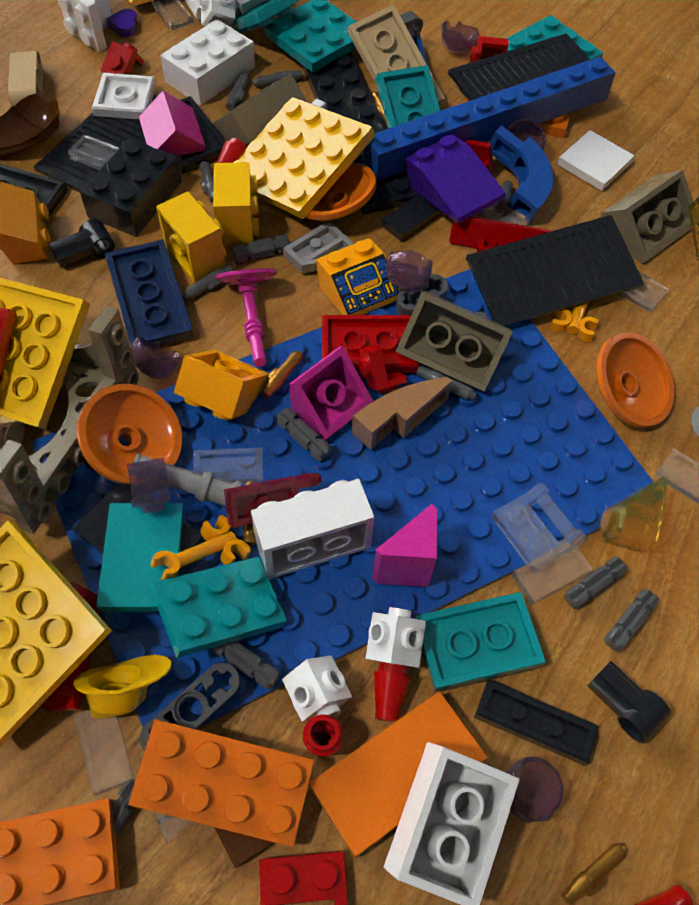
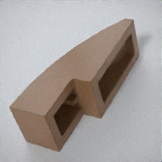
(399, 410)

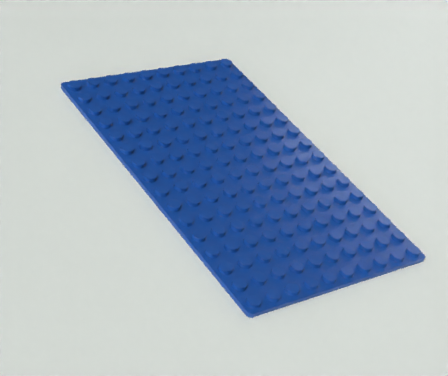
(462, 459)

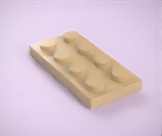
(387, 44)

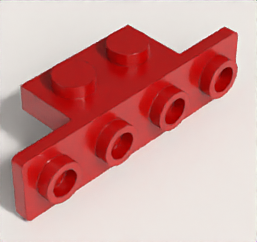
(489, 233)

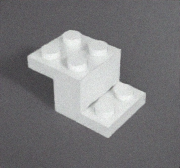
(86, 20)

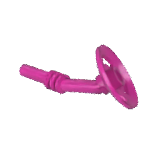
(247, 284)

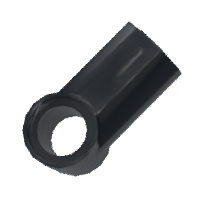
(89, 241)
(638, 710)

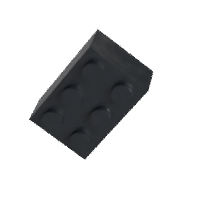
(131, 186)

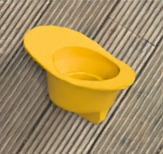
(121, 686)

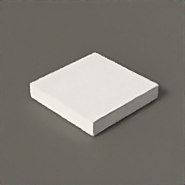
(123, 95)
(595, 160)

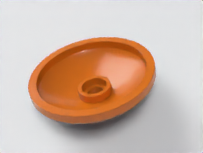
(346, 195)
(635, 379)
(132, 414)

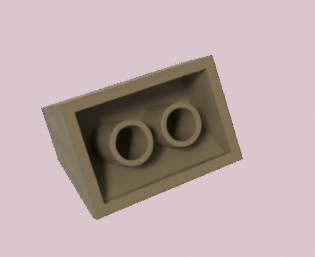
(253, 115)
(653, 214)
(454, 340)

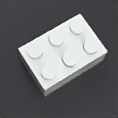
(208, 61)
(313, 527)
(451, 825)

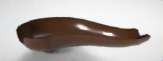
(28, 124)

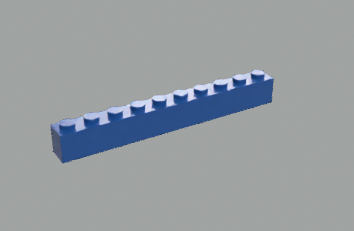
(480, 118)

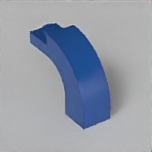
(530, 168)

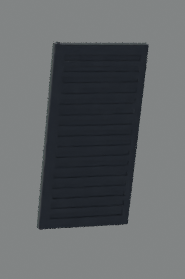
(516, 66)
(106, 129)
(554, 271)

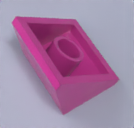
(171, 126)
(329, 393)
(409, 553)

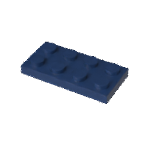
(149, 293)

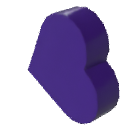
(123, 22)

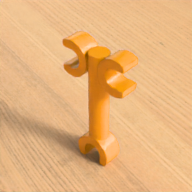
(575, 323)
(217, 540)

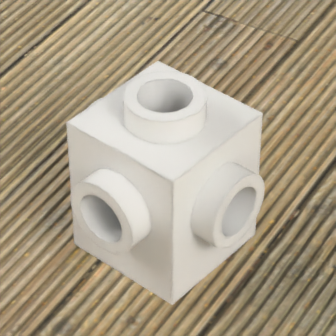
(217, 9)
(396, 638)
(317, 688)

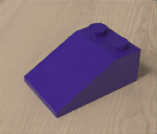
(453, 178)

